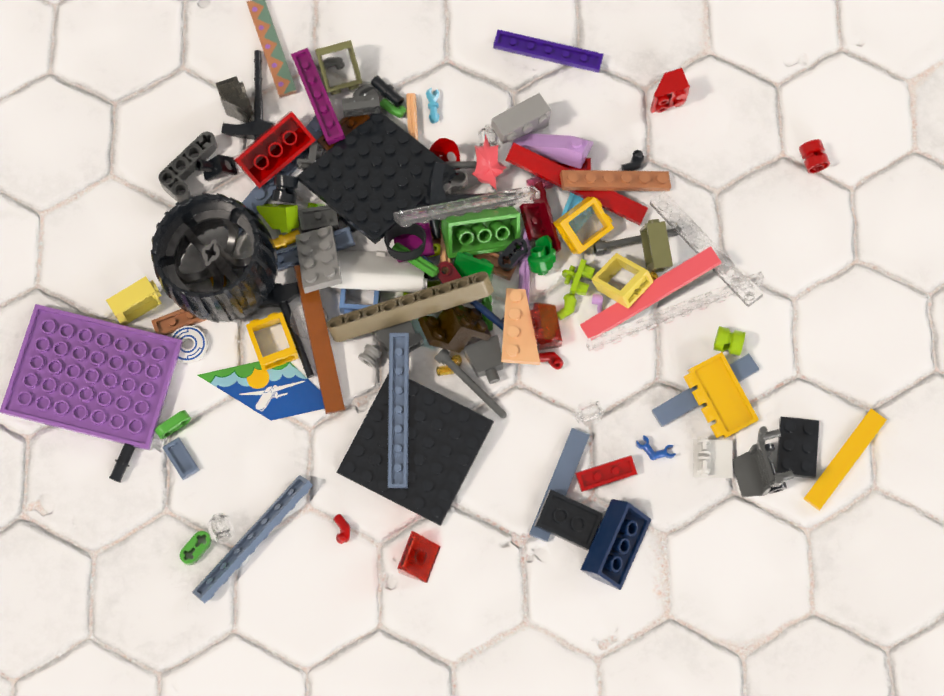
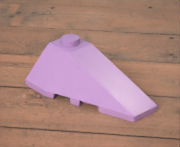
(559, 148)

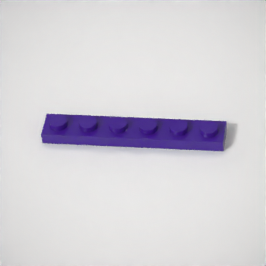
(548, 51)

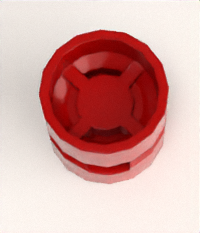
(814, 157)

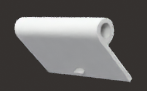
(378, 272)

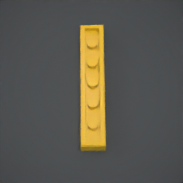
(845, 459)

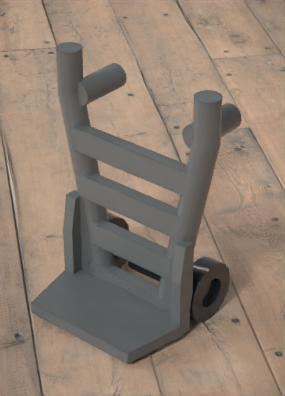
(756, 471)

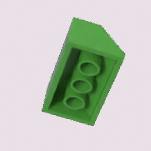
(481, 232)

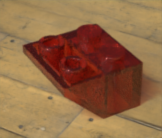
(546, 326)

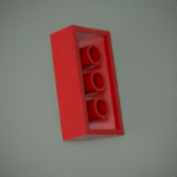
(274, 149)

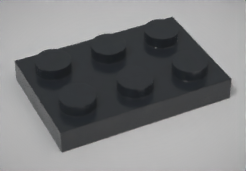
(797, 447)
(568, 519)

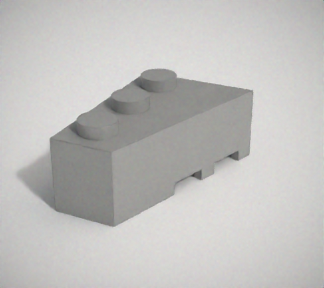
(522, 119)

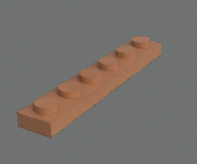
(615, 180)

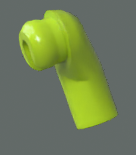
(569, 306)

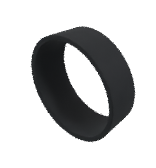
(398, 230)

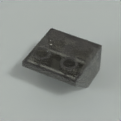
(235, 99)

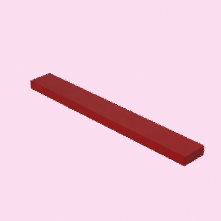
(551, 171)

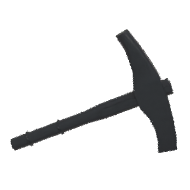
(258, 126)
(437, 195)
(281, 297)

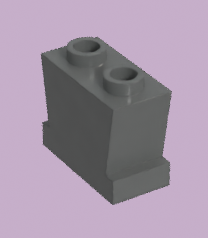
(415, 340)

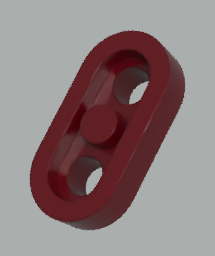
(453, 274)

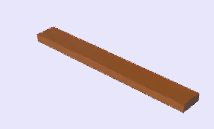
(321, 348)

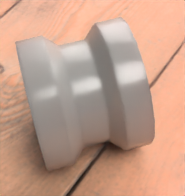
(370, 355)

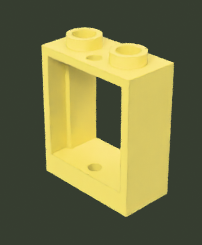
(627, 294)
(134, 301)

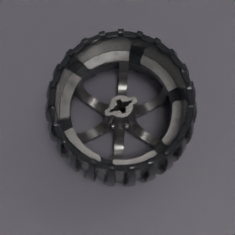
(183, 226)

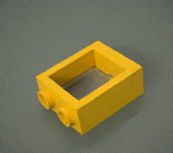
(583, 225)

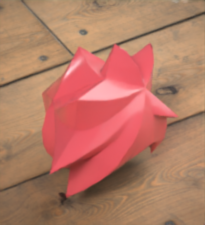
(487, 164)

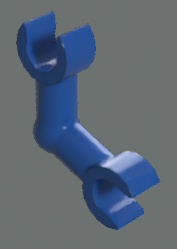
(653, 455)

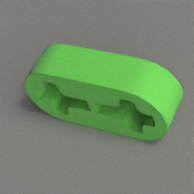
(173, 424)
(191, 545)

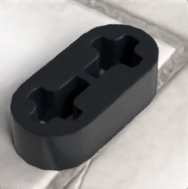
(510, 251)

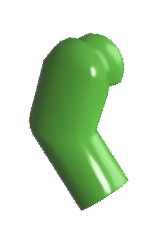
(390, 108)

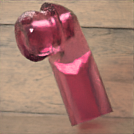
(532, 181)

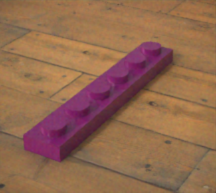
(318, 96)

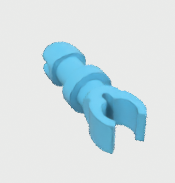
(433, 105)

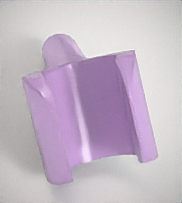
(597, 299)

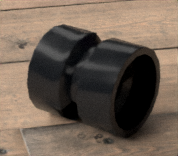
(285, 188)

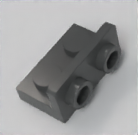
(361, 105)
(317, 218)

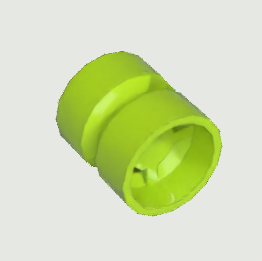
(729, 341)

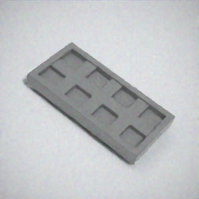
(318, 259)

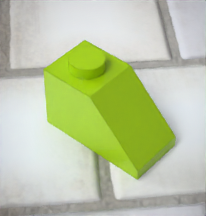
(280, 216)

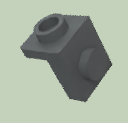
(314, 154)

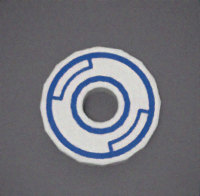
(199, 344)

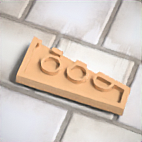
(518, 332)

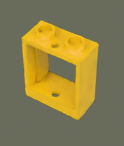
(277, 358)

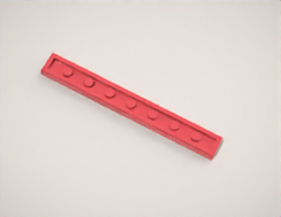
(656, 291)

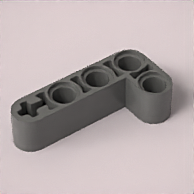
(205, 146)

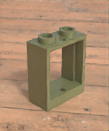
(334, 48)
(656, 246)

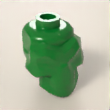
(542, 256)

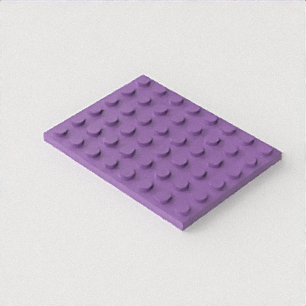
(91, 377)

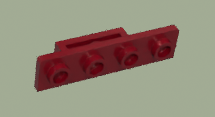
(539, 220)

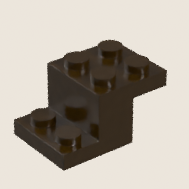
(454, 328)

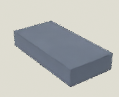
(180, 458)

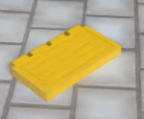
(722, 395)

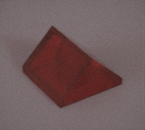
(418, 557)

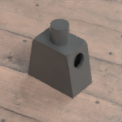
(485, 358)

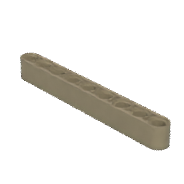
(410, 306)

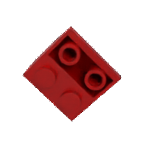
(671, 91)

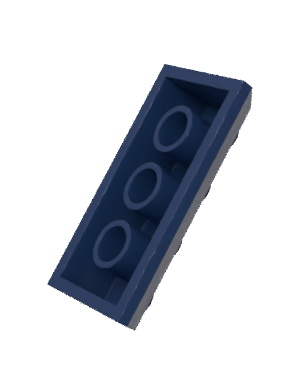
(616, 543)

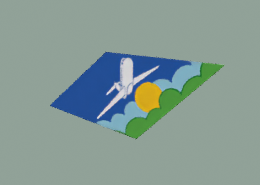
(272, 392)

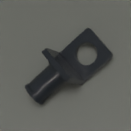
(215, 166)

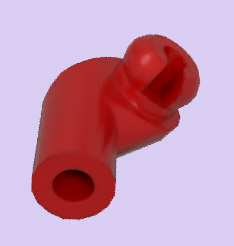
(552, 358)
(344, 526)

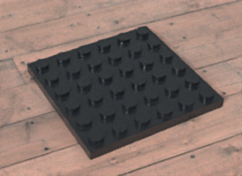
(373, 175)
(440, 450)

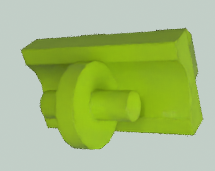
(583, 271)

